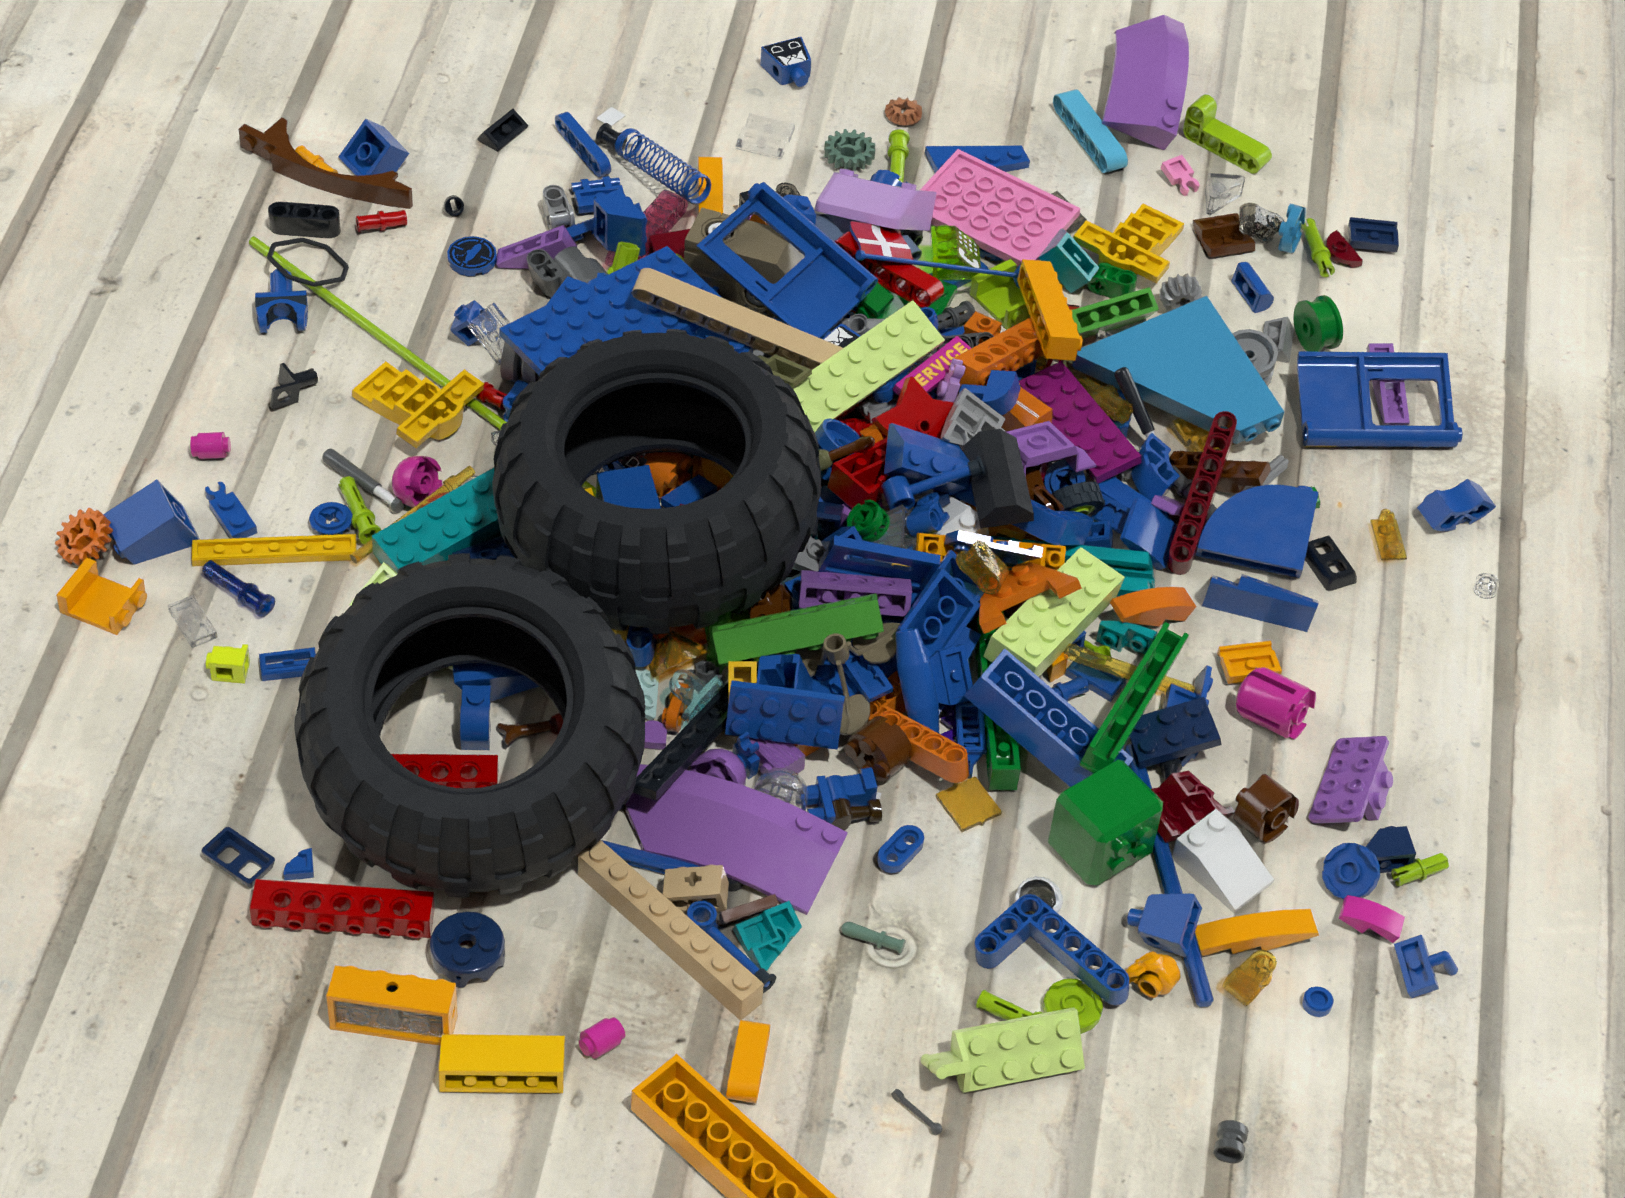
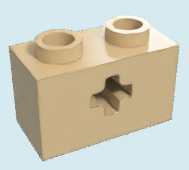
(695, 884)

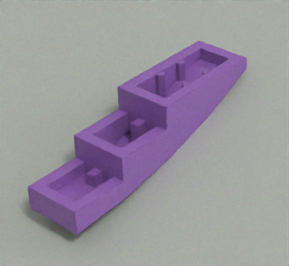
(1390, 393)

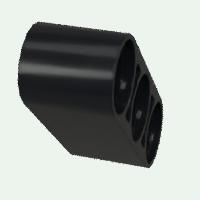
(304, 219)

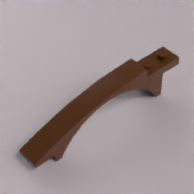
(275, 147)

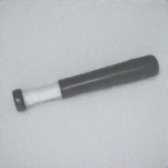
(347, 468)

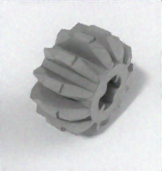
(1179, 291)

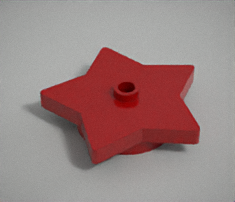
(915, 411)

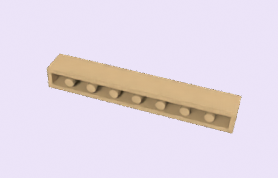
(670, 930)

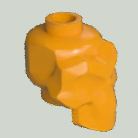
(1154, 971)

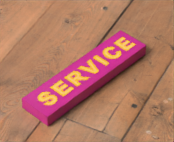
(935, 367)

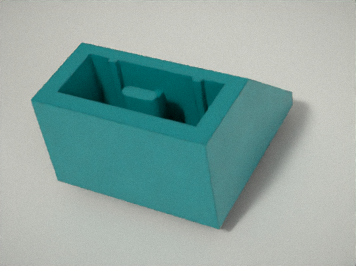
(1069, 261)

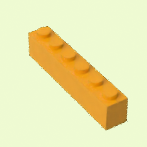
(1049, 310)

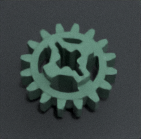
(849, 150)

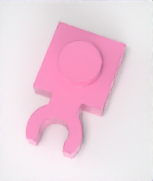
(1180, 172)

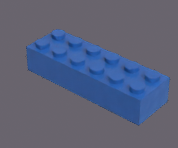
(1036, 717)

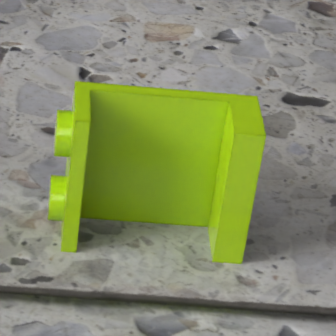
(1000, 295)

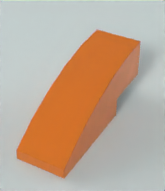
(1154, 605)

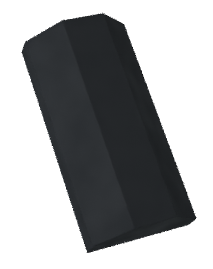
(1003, 493)

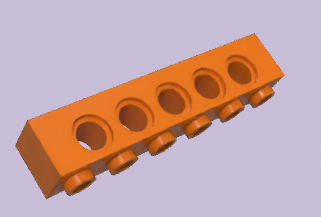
(1002, 352)

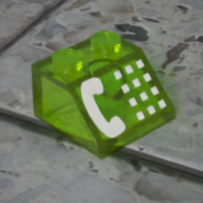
(953, 247)

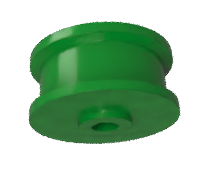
(1318, 324)

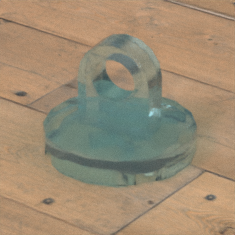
(697, 695)

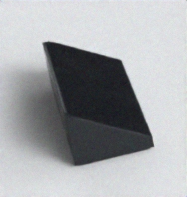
(503, 131)

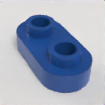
(897, 849)

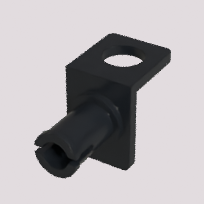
(291, 384)

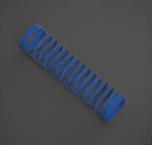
(618, 148)

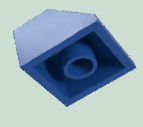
(373, 150)

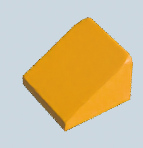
(1057, 668)

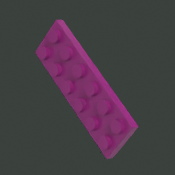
(1082, 421)

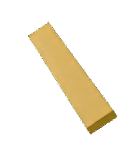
(274, 549)

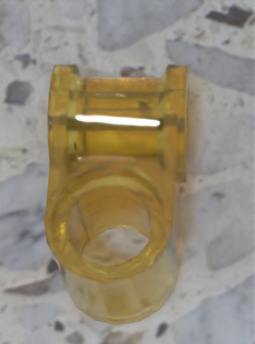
(983, 567)
(1251, 977)

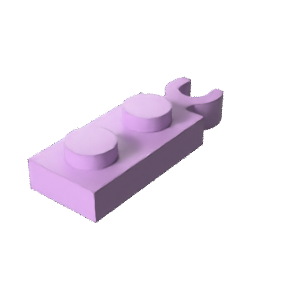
(949, 387)

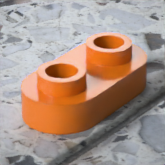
(672, 715)

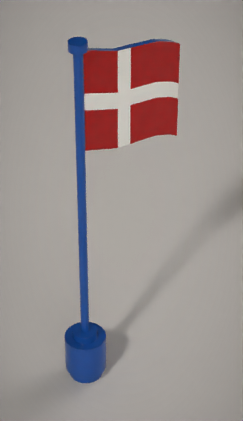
(889, 245)

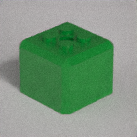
(1105, 823)

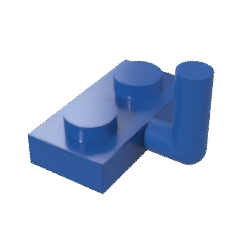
(1418, 965)

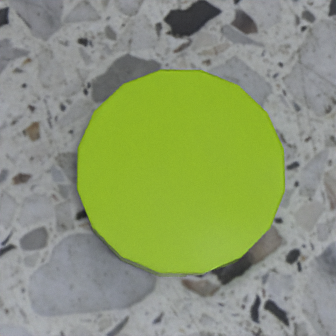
(1073, 993)

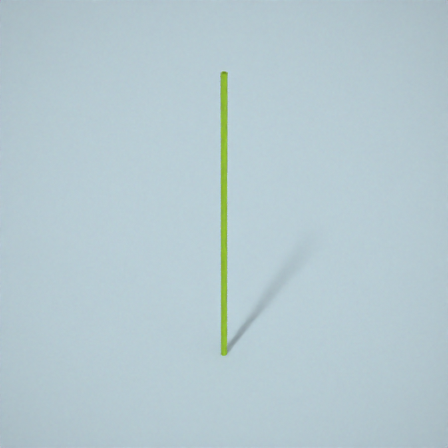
(381, 336)

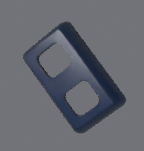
(247, 852)

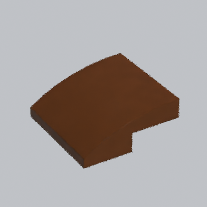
(1222, 235)

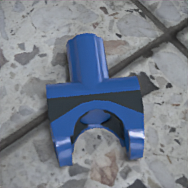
(281, 303)

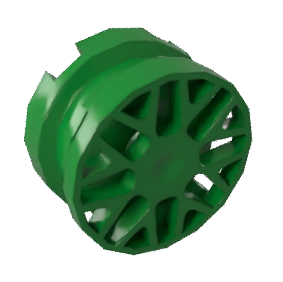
(868, 519)

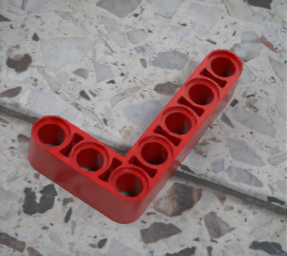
(898, 278)

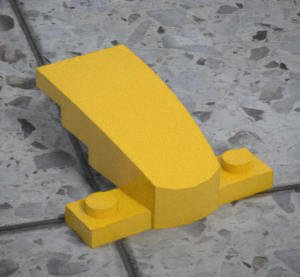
(1135, 243)
(415, 404)

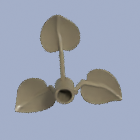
(875, 651)

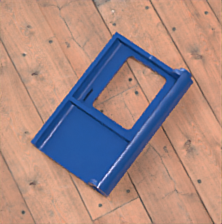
(816, 289)
(1338, 403)

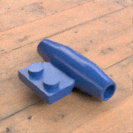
(931, 679)

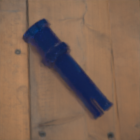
(246, 593)

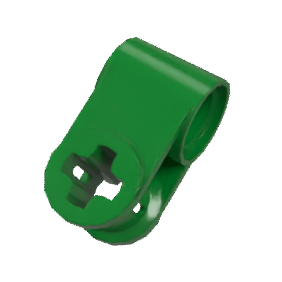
(1113, 281)

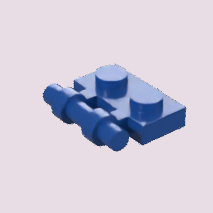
(587, 191)

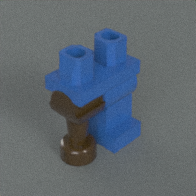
(845, 798)

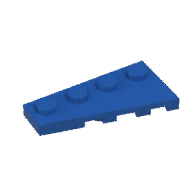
(1002, 157)

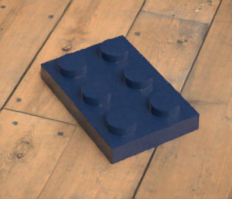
(1174, 733)

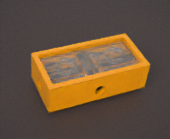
(391, 1005)

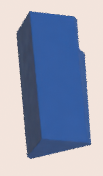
(1261, 602)
(943, 606)

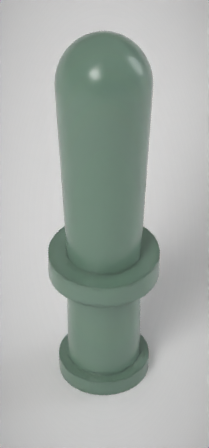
(881, 939)

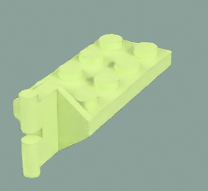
(1011, 1051)

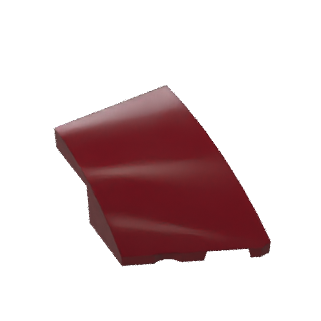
(1185, 804)

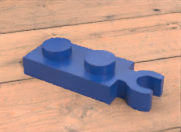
(230, 513)

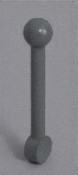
(898, 1096)

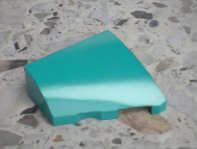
(768, 934)

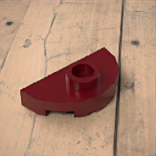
(1342, 251)

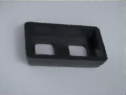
(1318, 564)

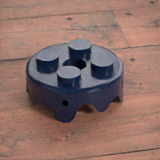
(462, 963)

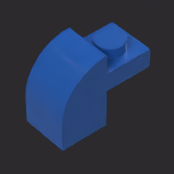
(1000, 392)
(475, 717)

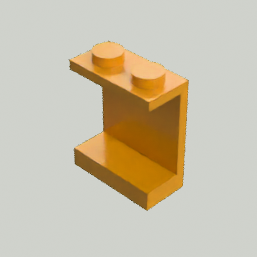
(100, 600)

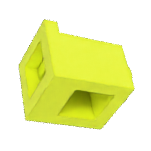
(228, 663)

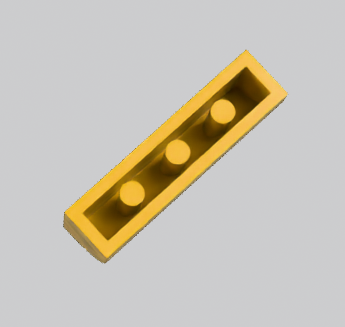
(502, 1063)

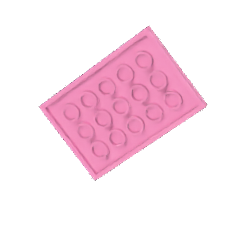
(997, 208)

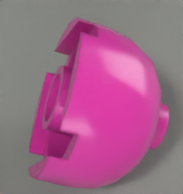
(415, 479)

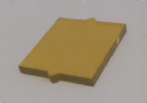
(968, 804)

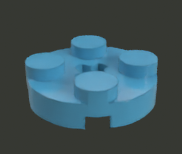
(1291, 229)

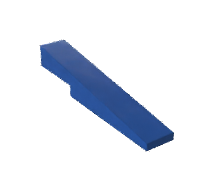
(864, 675)

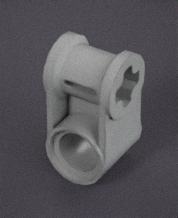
(556, 207)

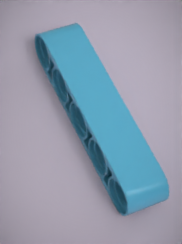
(1090, 131)

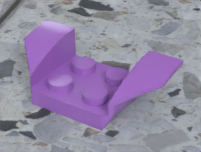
(1046, 443)

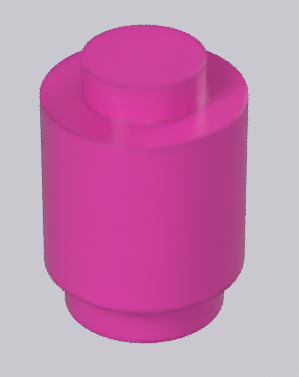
(210, 445)
(601, 1037)

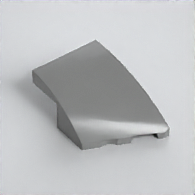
(968, 418)

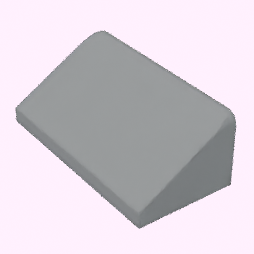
(1281, 333)

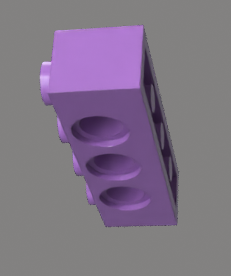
(825, 587)

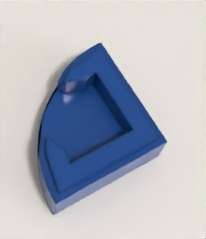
(300, 866)

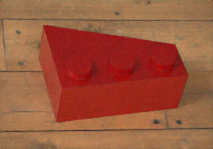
(860, 475)

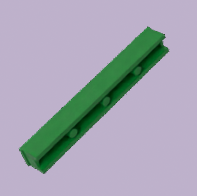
(1133, 700)

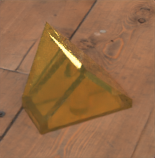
(674, 652)

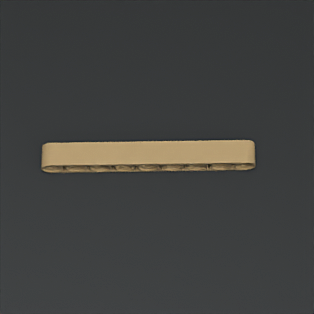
(731, 319)

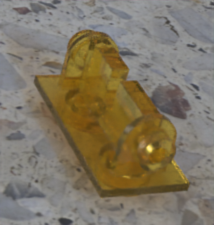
(1388, 536)

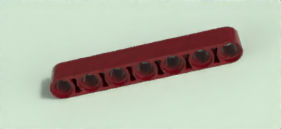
(1199, 502)

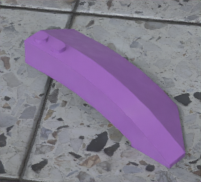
(1149, 80)
(743, 829)

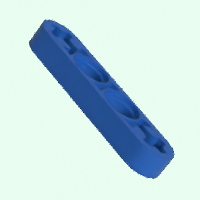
(583, 144)

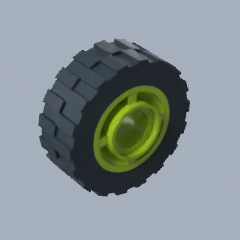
(1081, 497)

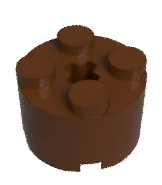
(879, 747)
(1265, 808)

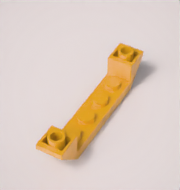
(1052, 556)

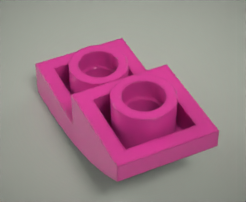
(1368, 914)

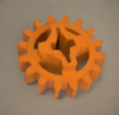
(83, 536)

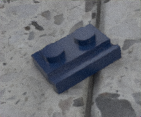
(1373, 234)

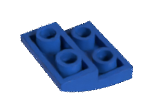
(1149, 531)

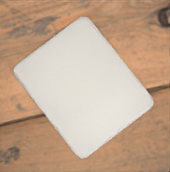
(611, 116)

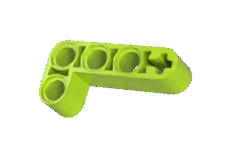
(1221, 139)

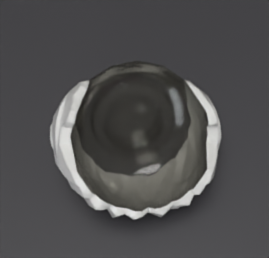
(1044, 889)

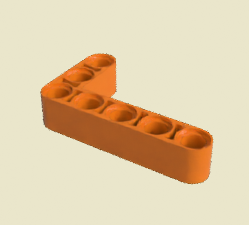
(928, 747)

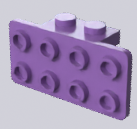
(1353, 782)

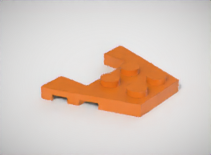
(1022, 583)

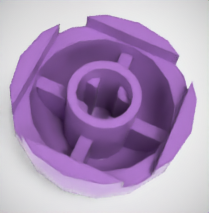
(720, 764)

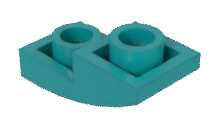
(1120, 634)

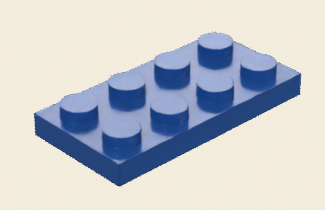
(784, 714)

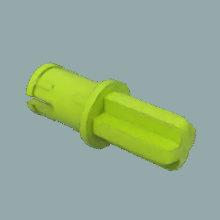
(1420, 869)

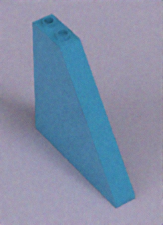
(1188, 368)

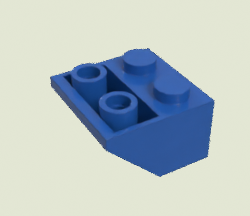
(619, 220)

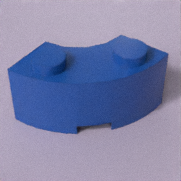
(1155, 472)
(1456, 505)

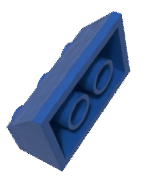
(923, 457)

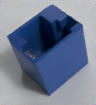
(784, 671)

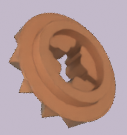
(910, 116)

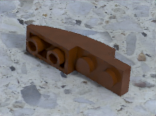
(1235, 473)

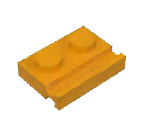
(1241, 659)

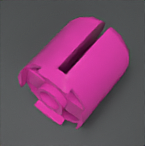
(1274, 702)

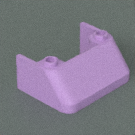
(877, 202)

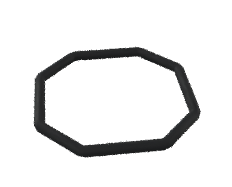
(304, 281)

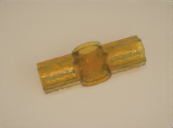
(1108, 400)

